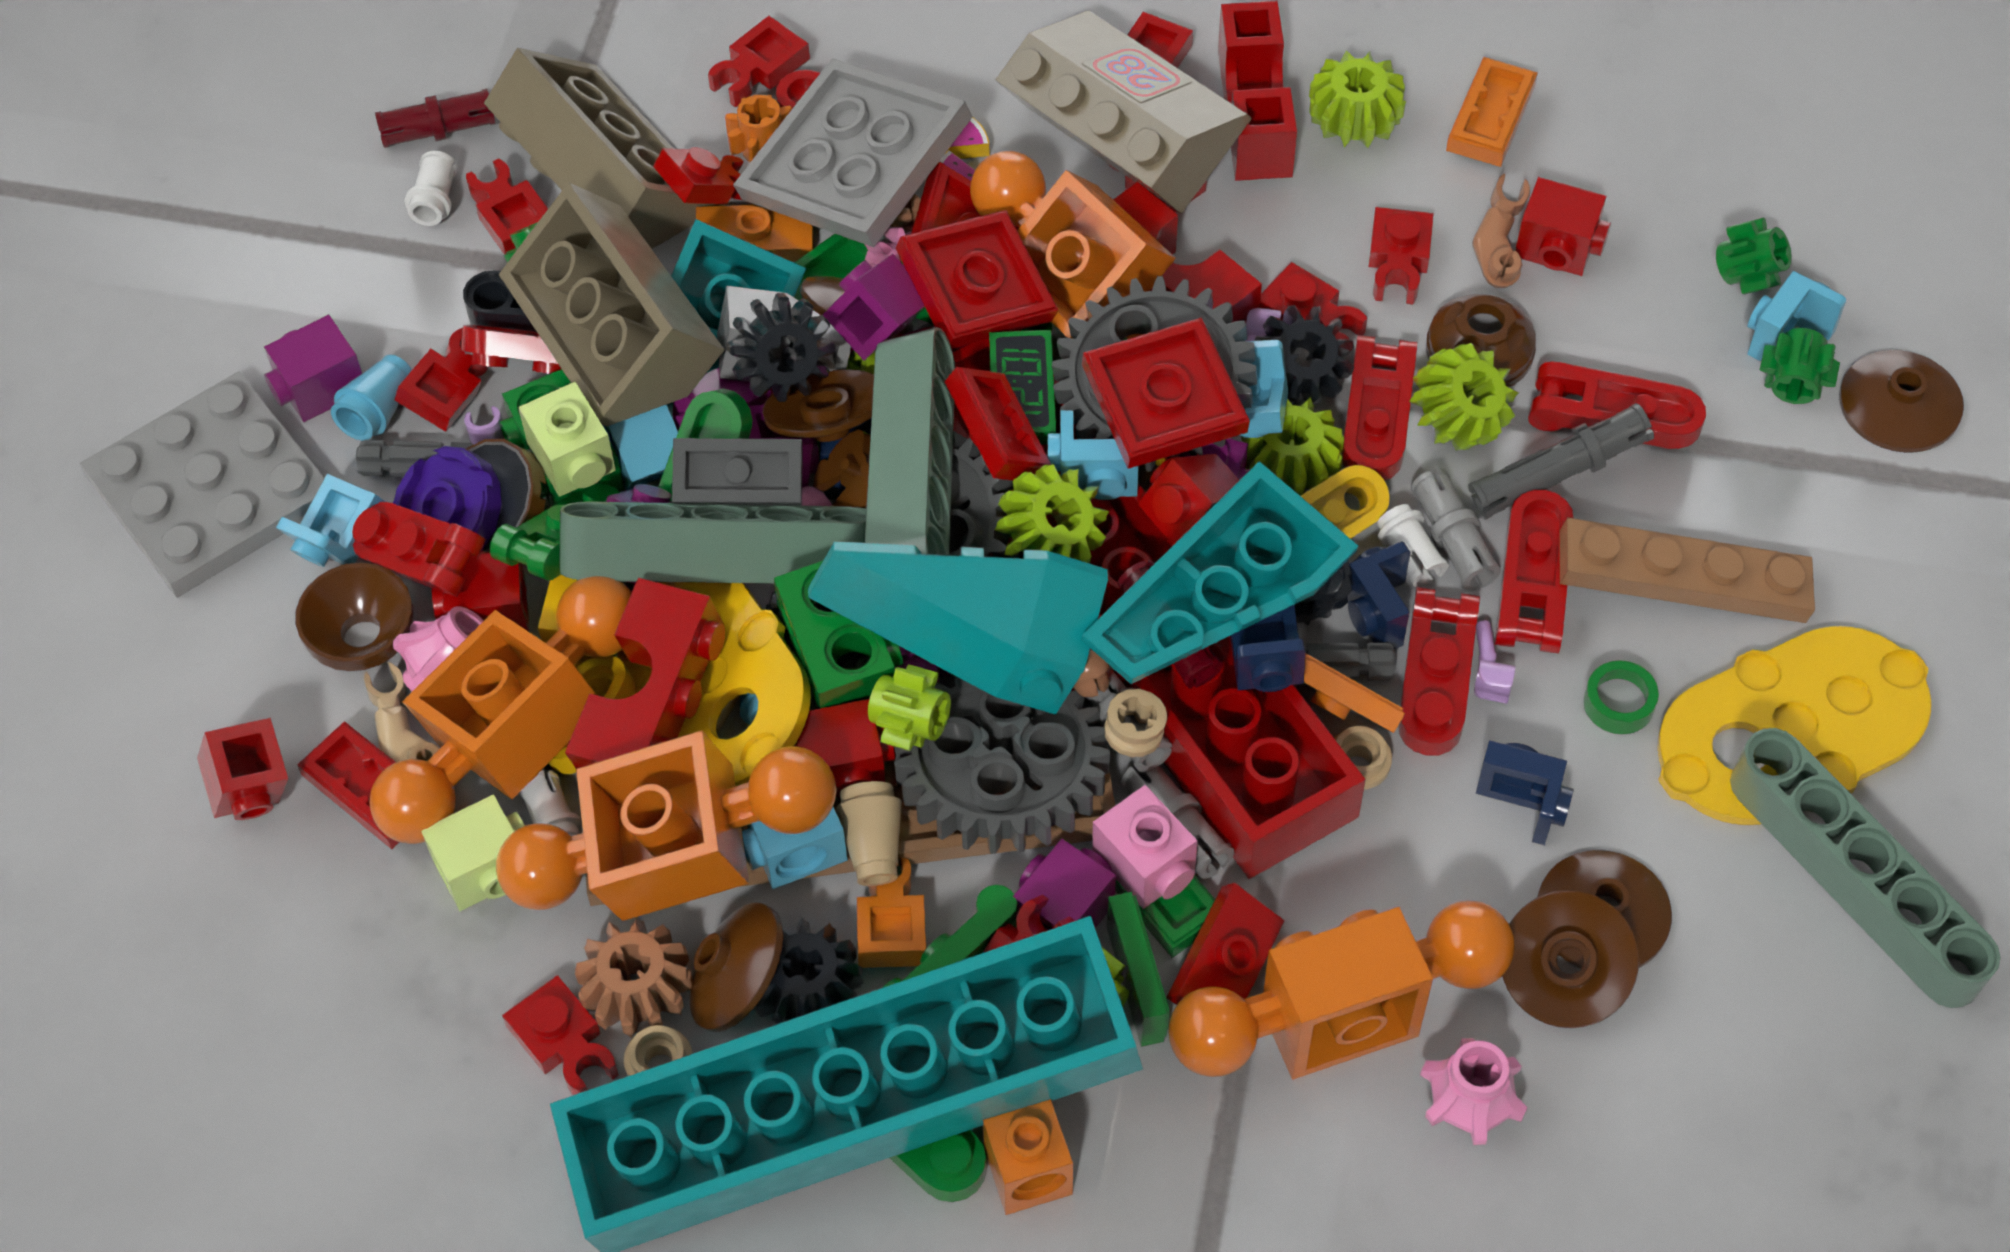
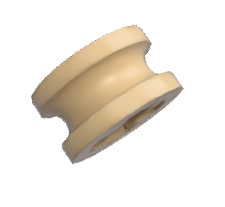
(1146, 709)

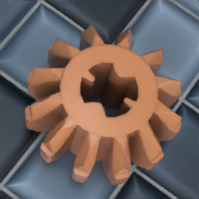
(659, 969)

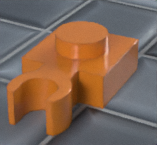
(891, 924)

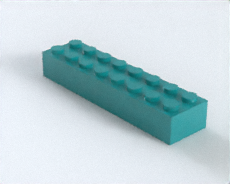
(843, 1087)

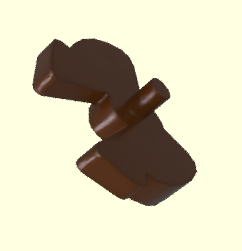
(850, 466)

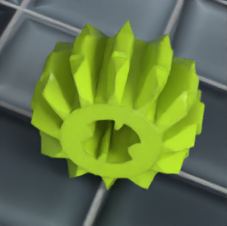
(1357, 99)
(1463, 397)
(1304, 451)
(1061, 498)

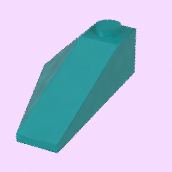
(718, 260)
(1230, 570)
(982, 618)

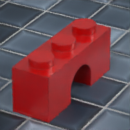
(1253, 82)
(1218, 272)
(675, 637)

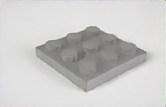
(853, 151)
(205, 483)

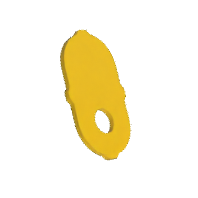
(752, 662)
(1834, 689)

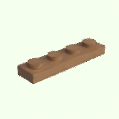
(1686, 570)

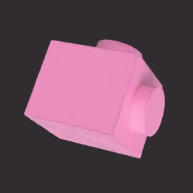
(1146, 847)

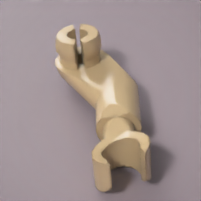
(393, 724)

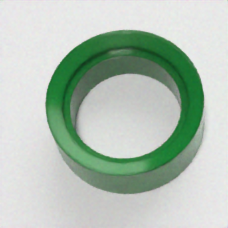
(1615, 721)

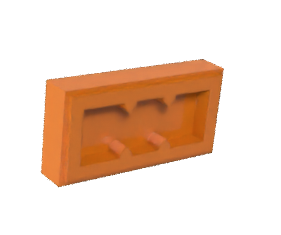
(1491, 111)
(762, 228)
(1341, 694)

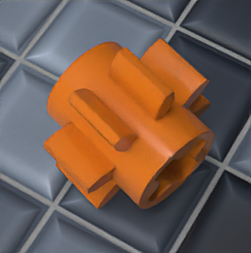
(753, 124)

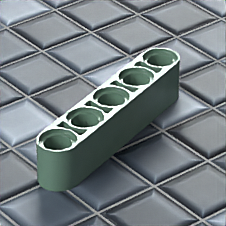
(911, 443)
(700, 540)
(1868, 898)

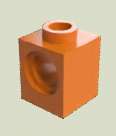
(1028, 1157)

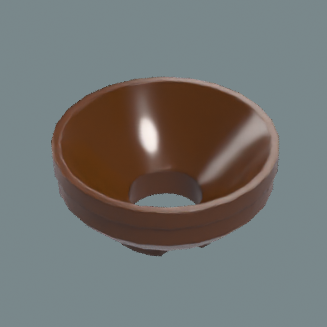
(1512, 345)
(348, 597)

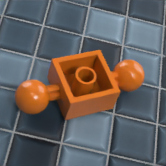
(1072, 233)
(499, 707)
(664, 826)
(1342, 990)

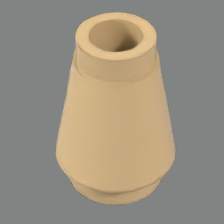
(871, 830)

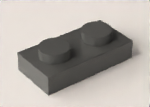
(737, 471)

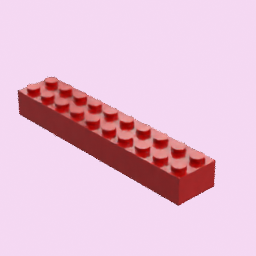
(1249, 756)

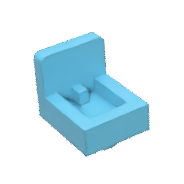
(1799, 304)
(1270, 391)
(1097, 460)
(329, 522)

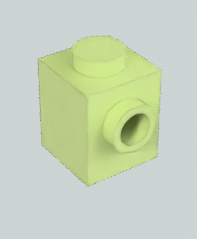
(567, 439)
(467, 850)

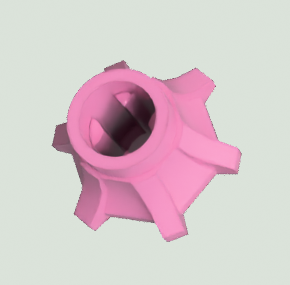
(433, 642)
(1474, 1089)

